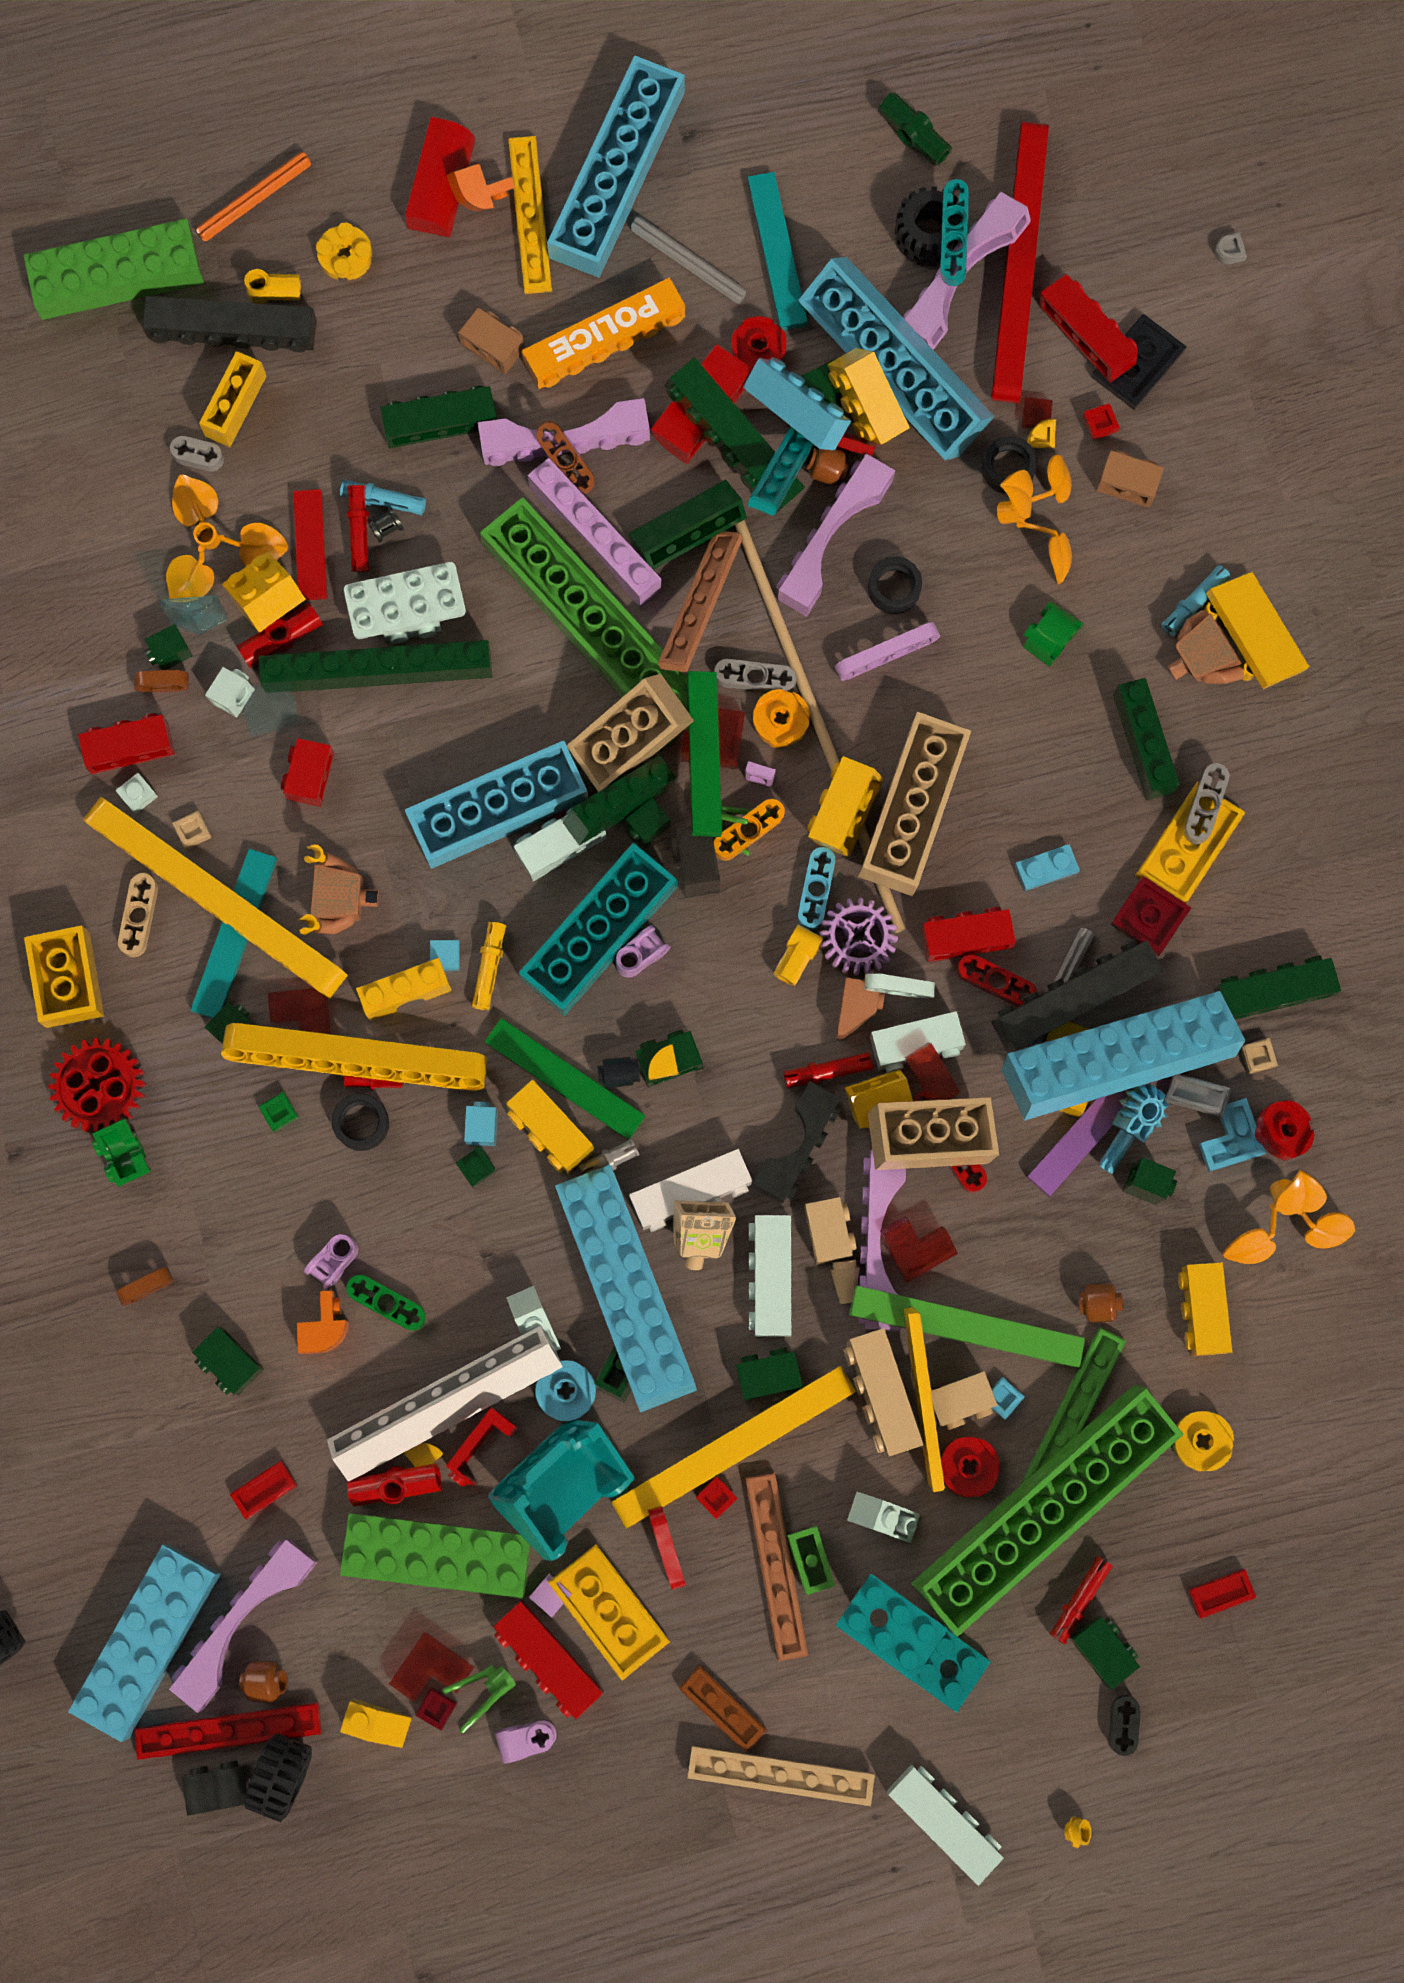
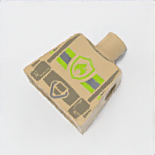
(701, 1230)

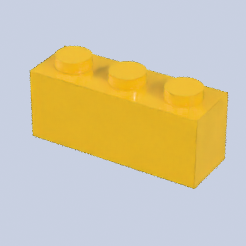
(233, 399)
(1205, 1309)

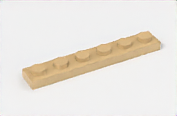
(781, 1775)

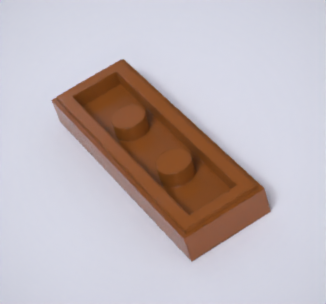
(722, 1708)

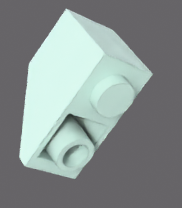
(530, 1313)
(883, 1517)

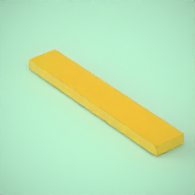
(530, 215)
(924, 1399)

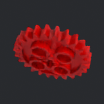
(84, 1062)

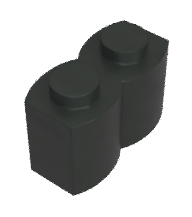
(215, 1789)

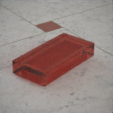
(932, 1073)

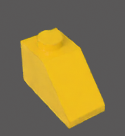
(375, 1724)

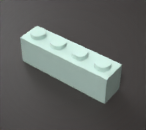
(772, 1275)
(944, 1824)

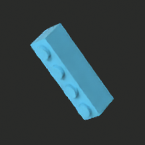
(797, 404)

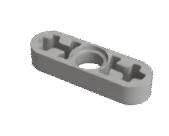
(748, 666)
(1207, 825)

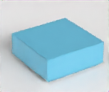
(448, 952)
(1006, 1397)

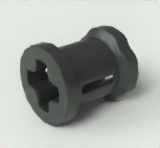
(385, 524)

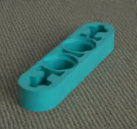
(954, 232)

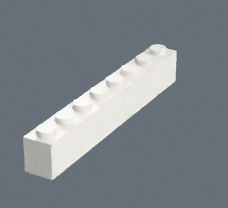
(444, 1403)

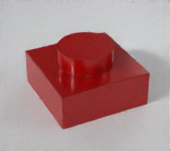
(1101, 421)
(716, 1498)

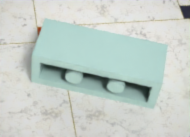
(550, 848)
(897, 1042)

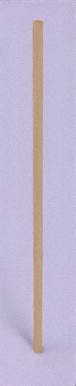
(806, 693)

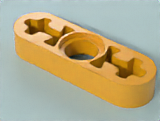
(770, 823)

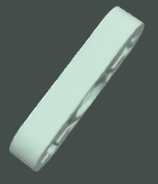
(899, 986)

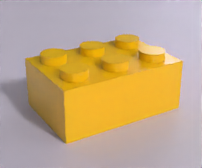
(867, 396)
(845, 806)
(64, 976)
(549, 1128)

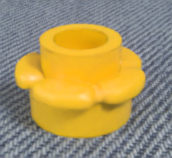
(1078, 1831)

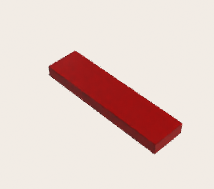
(310, 544)

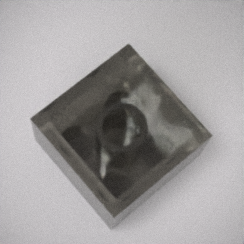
(698, 863)

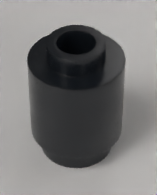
(619, 1072)

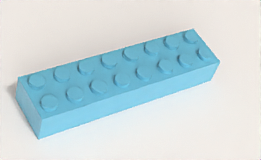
(616, 166)
(921, 381)
(1122, 1055)
(626, 1288)

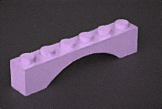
(998, 227)
(622, 424)
(865, 488)
(615, 552)
(877, 1196)
(204, 1673)

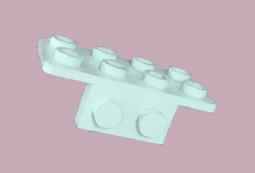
(405, 603)

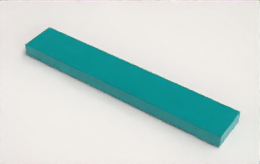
(777, 250)
(780, 472)
(229, 944)

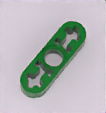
(370, 1285)

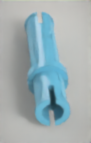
(388, 498)
(1190, 606)

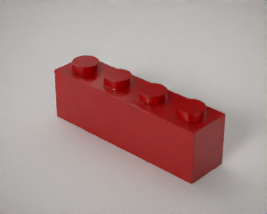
(1089, 327)
(548, 1659)

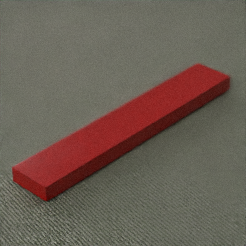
(227, 1730)

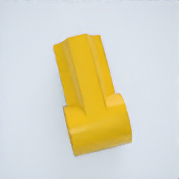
(275, 286)
(801, 948)

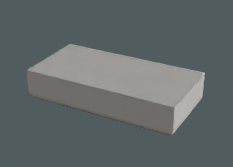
(1198, 1095)

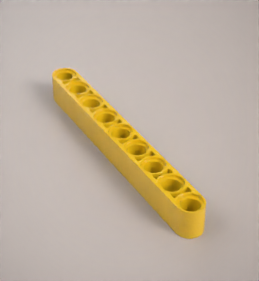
(354, 1057)
(733, 1446)

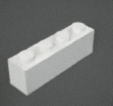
(702, 1183)

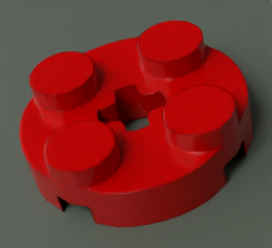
(758, 328)
(1271, 1135)
(986, 1468)

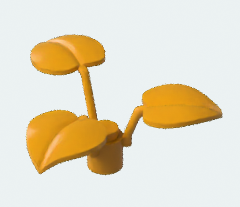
(193, 503)
(1018, 509)
(1293, 1197)

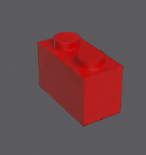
(307, 772)

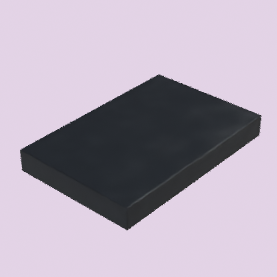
(1155, 356)

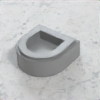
(1230, 249)

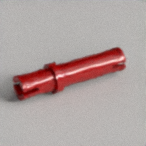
(358, 528)
(827, 1070)
(1080, 1600)

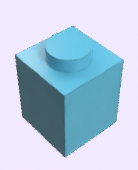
(481, 1124)

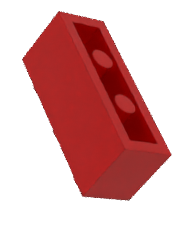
(126, 743)
(968, 934)

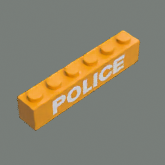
(604, 334)

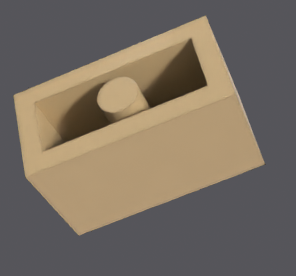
(829, 1230)
(962, 1400)

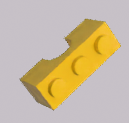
(415, 983)

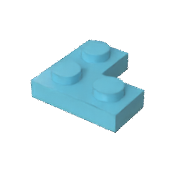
(1238, 1143)

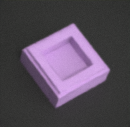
(760, 774)
(546, 1597)

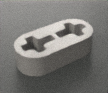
(195, 459)

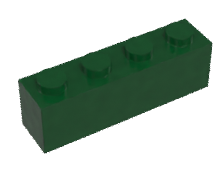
(437, 416)
(688, 524)
(1146, 739)
(619, 800)
(1281, 988)

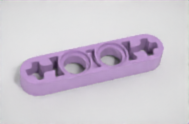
(887, 651)

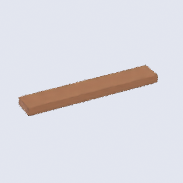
(700, 601)
(776, 1567)

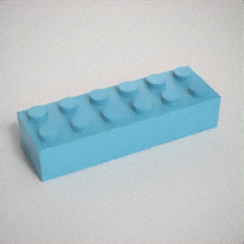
(497, 804)
(144, 1642)

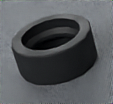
(1004, 444)
(894, 564)
(338, 1122)

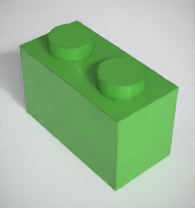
(810, 1560)

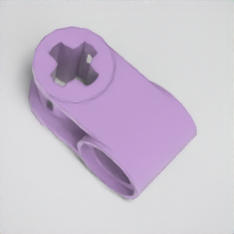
(644, 948)
(331, 1261)
(519, 1740)

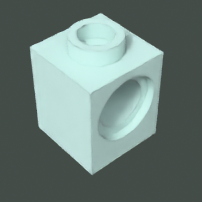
(230, 691)

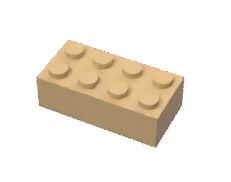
(630, 732)
(933, 1133)
(883, 1392)

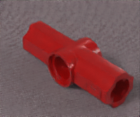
(295, 625)
(411, 1481)

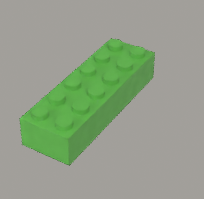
(113, 269)
(435, 1555)

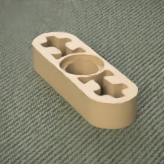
(127, 934)

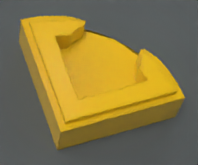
(1043, 434)
(663, 1064)
(423, 1454)

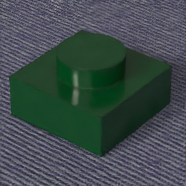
(476, 1167)

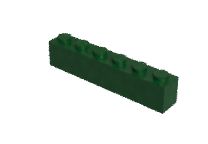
(724, 425)

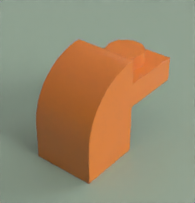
(471, 189)
(324, 1334)

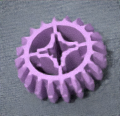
(848, 927)

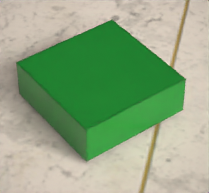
(278, 1112)

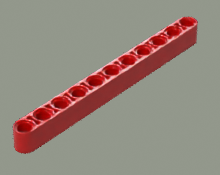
(1020, 266)

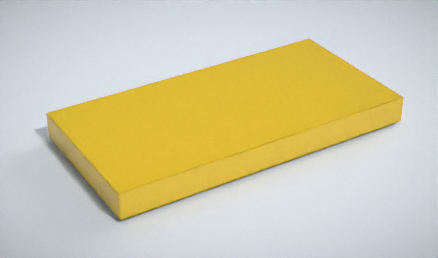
(1257, 630)
(1181, 865)
(609, 1612)

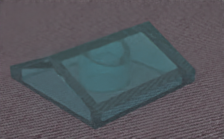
(194, 613)

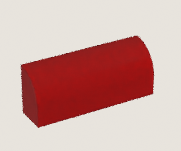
(431, 201)
(673, 427)

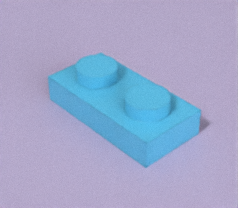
(1047, 867)

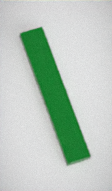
(704, 754)
(565, 1079)

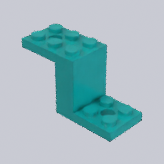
(912, 1643)

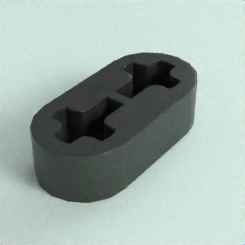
(1132, 1725)

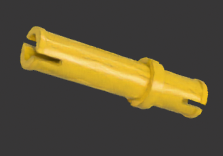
(491, 954)

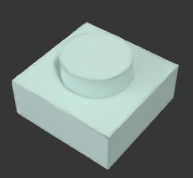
(136, 793)

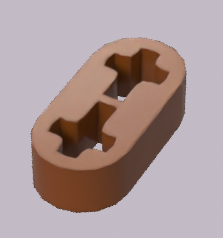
(161, 681)
(144, 1286)

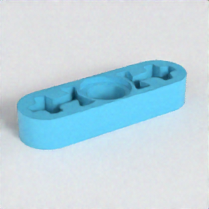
(813, 867)

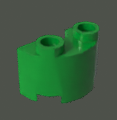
(1052, 633)
(122, 1152)

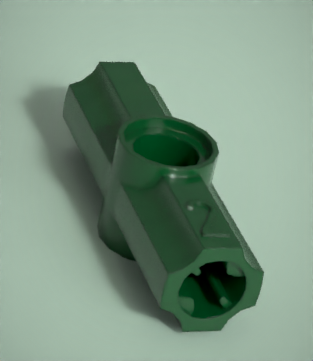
(914, 129)

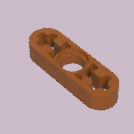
(560, 435)

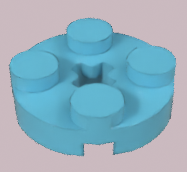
(579, 1401)

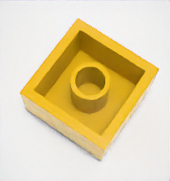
(263, 591)

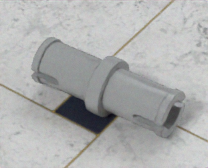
(613, 1156)

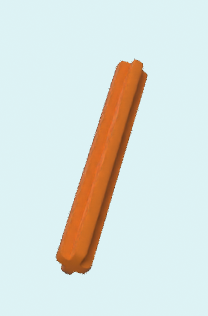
(253, 196)

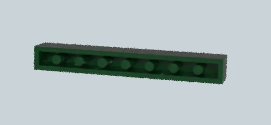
(376, 666)

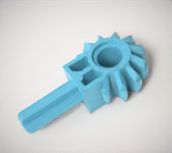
(1134, 1122)

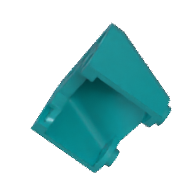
(560, 1485)

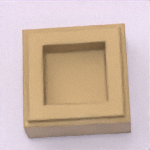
(192, 830)
(1258, 1056)

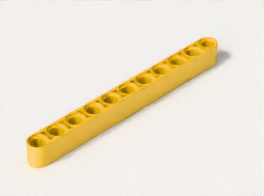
(215, 897)

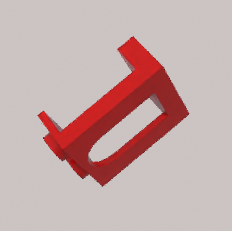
(474, 1441)

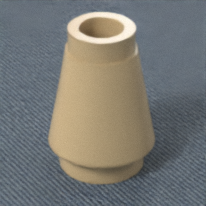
(845, 1278)

